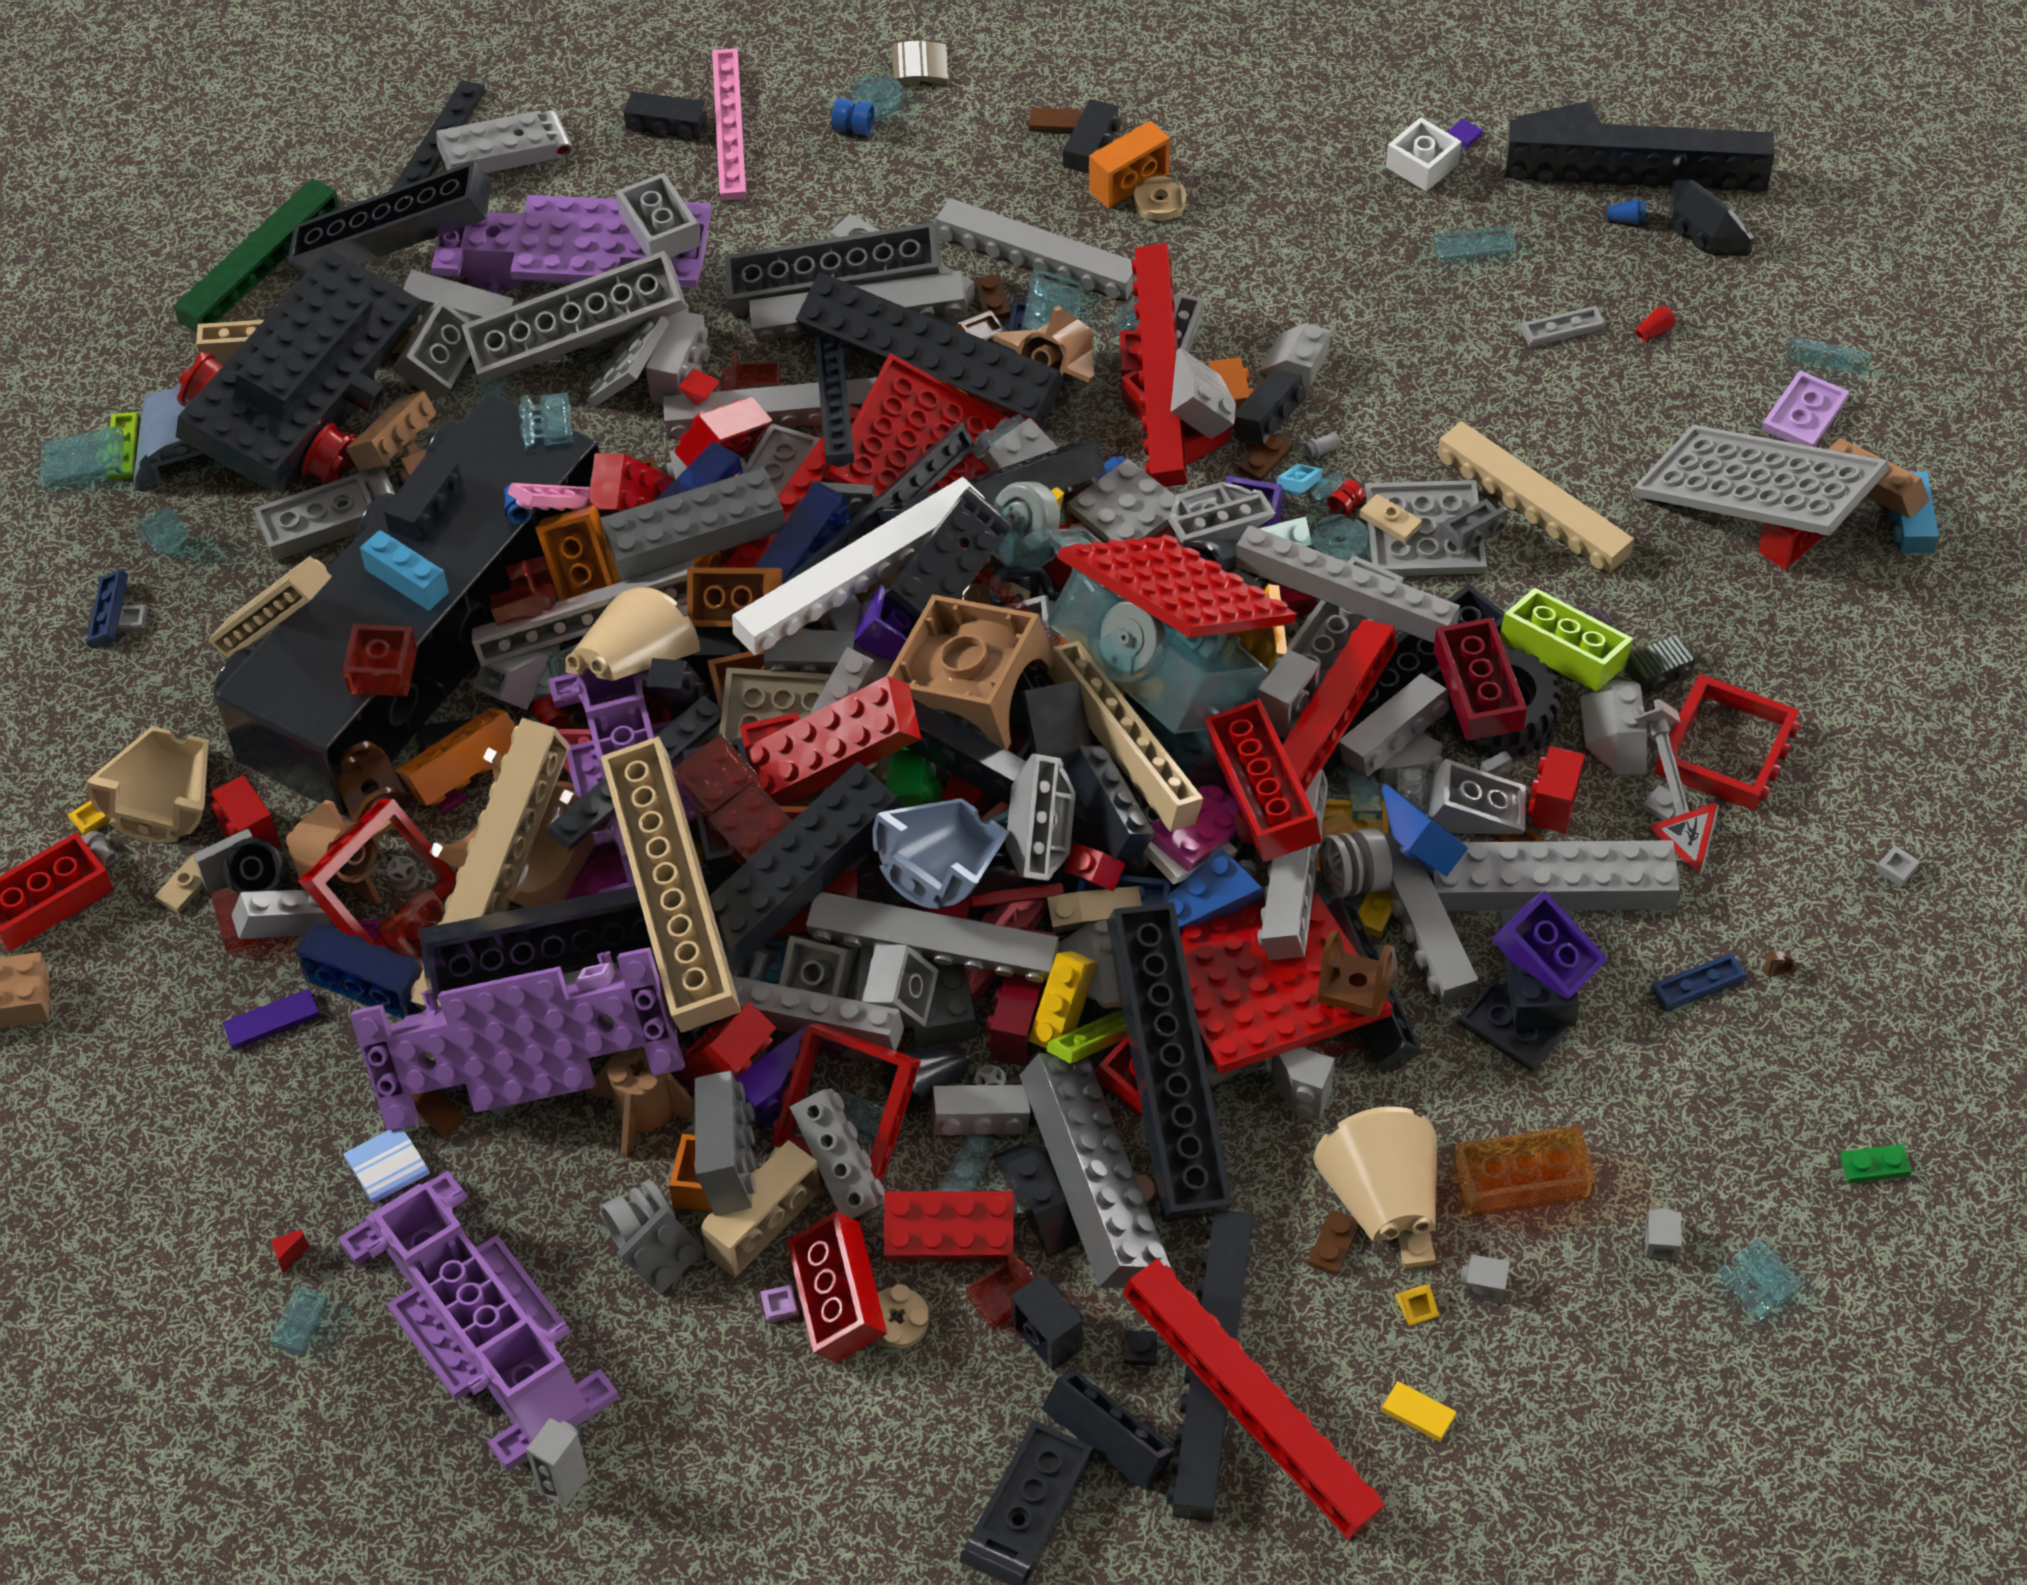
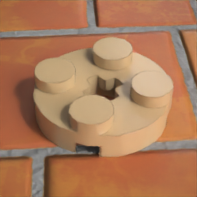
(1152, 209)
(915, 1320)

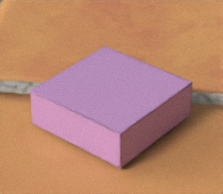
(595, 976)
(779, 1304)

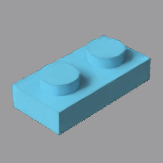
(1299, 478)

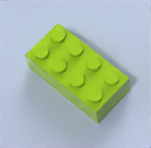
(1566, 639)

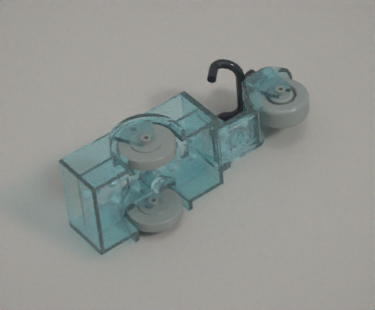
(1155, 664)

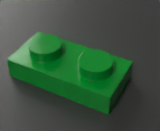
(1875, 1163)

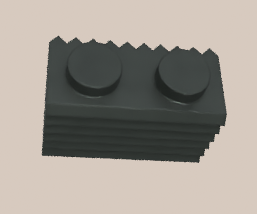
(1660, 664)

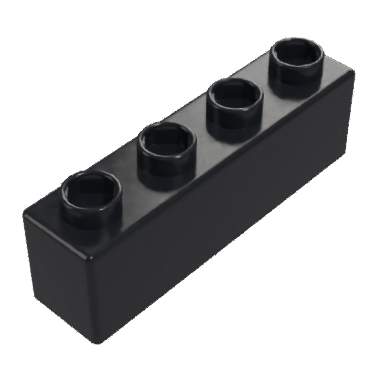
(289, 696)

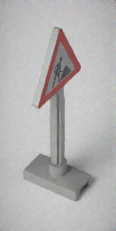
(1688, 829)

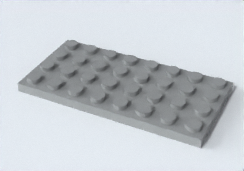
(1762, 479)

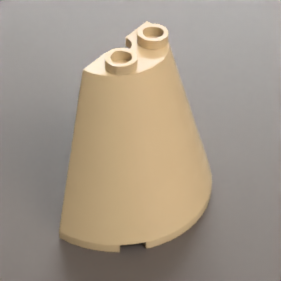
(632, 632)
(153, 786)
(1383, 1170)

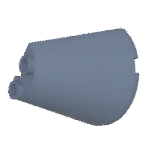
(158, 438)
(935, 850)

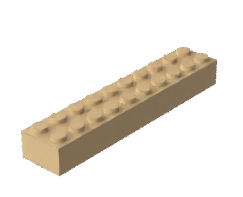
(505, 828)
(670, 885)

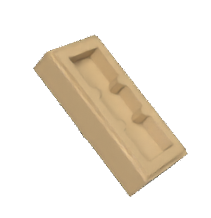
(1390, 518)
(181, 887)

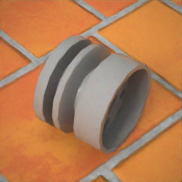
(1355, 863)
(626, 1220)

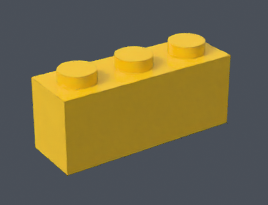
(1063, 997)

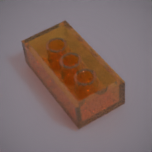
(1523, 1171)

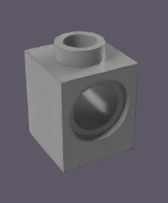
(1663, 1234)
(1485, 1278)

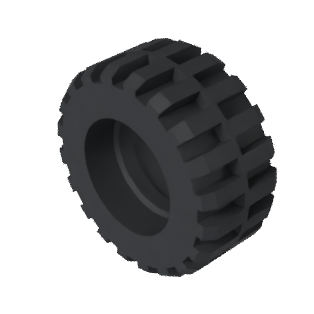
(1542, 698)

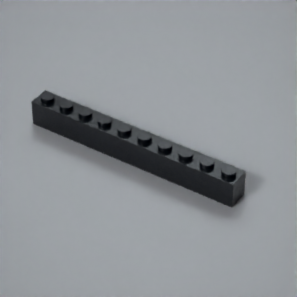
(994, 771)
(1204, 1413)

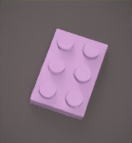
(1805, 410)

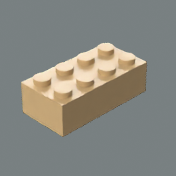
(782, 1191)

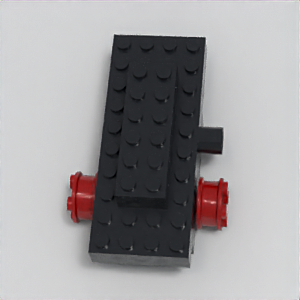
(298, 377)

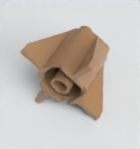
(1060, 343)
(319, 832)
(638, 1097)

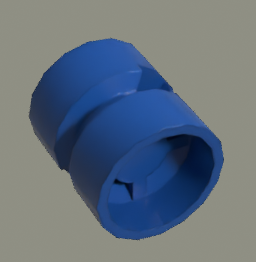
(853, 117)

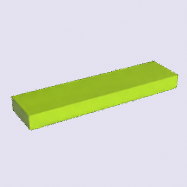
(1089, 1038)

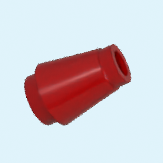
(1656, 323)

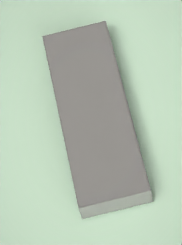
(1563, 326)

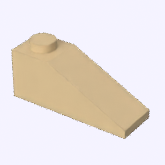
(1086, 907)

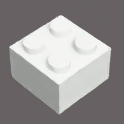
(1423, 154)

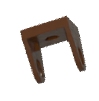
(367, 767)
(1342, 969)

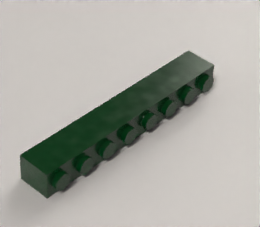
(253, 257)

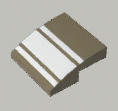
(920, 62)

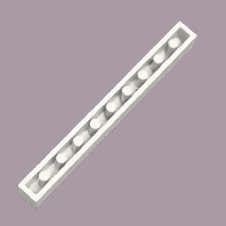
(843, 573)

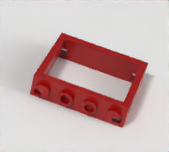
(1716, 783)
(384, 810)
(895, 1107)

